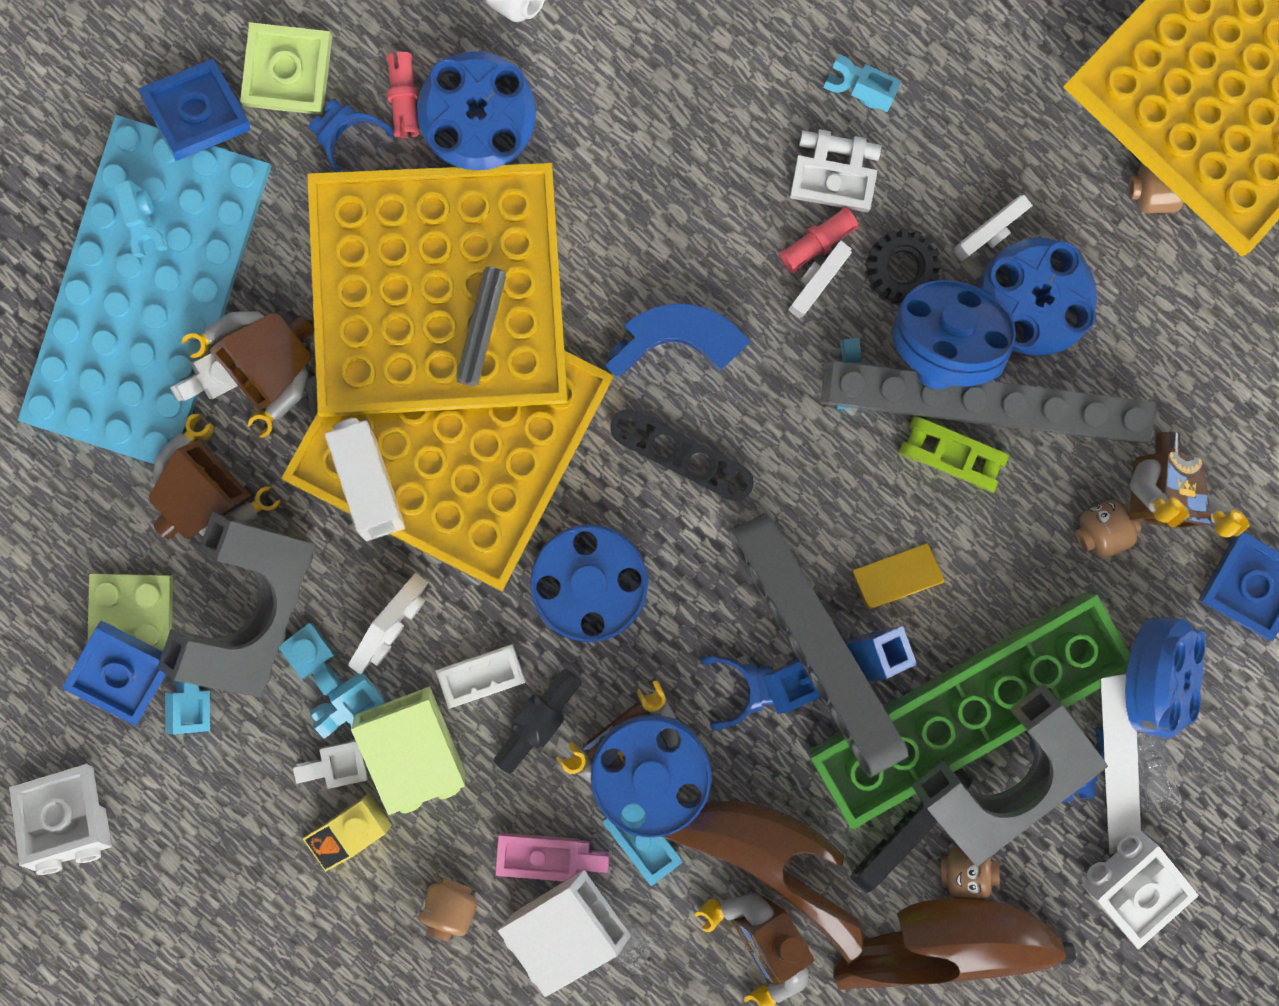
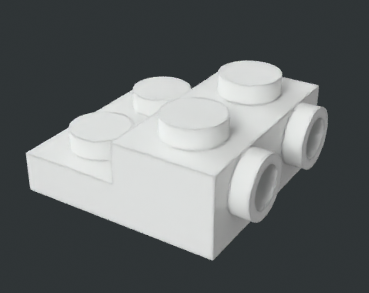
(59, 820)
(1139, 888)

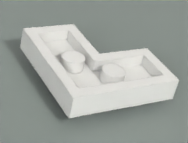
(388, 626)

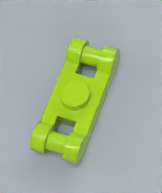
(953, 454)

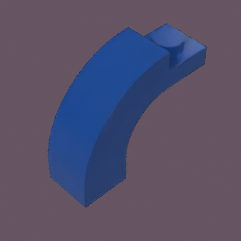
(679, 323)
(876, 653)

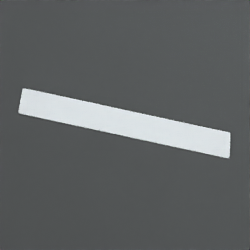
(1122, 759)

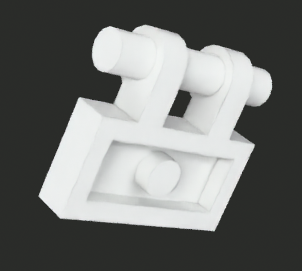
(835, 182)

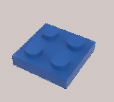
(194, 109)
(1246, 586)
(116, 673)

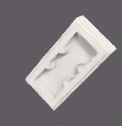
(994, 229)
(818, 278)
(480, 676)

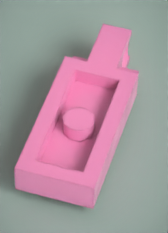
(546, 857)

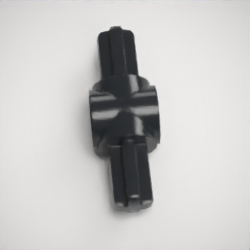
(537, 721)

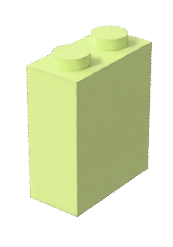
(409, 751)

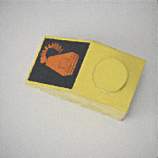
(348, 832)

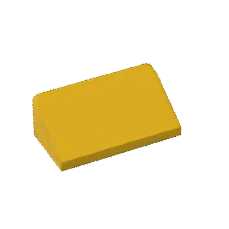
(898, 576)

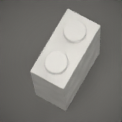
(364, 479)
(564, 934)

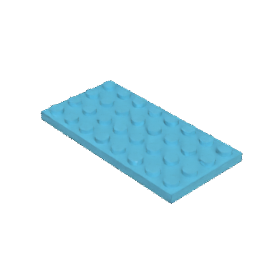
(124, 317)

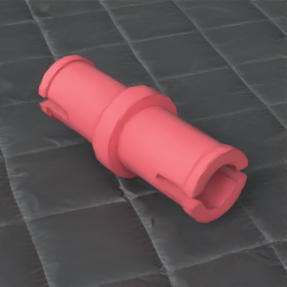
(402, 95)
(818, 240)

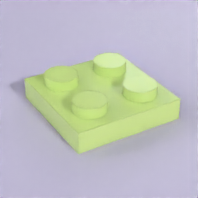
(286, 68)
(132, 604)

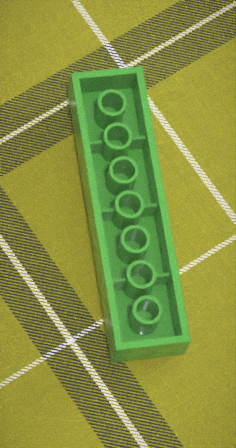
(969, 705)

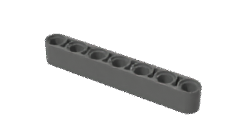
(818, 645)

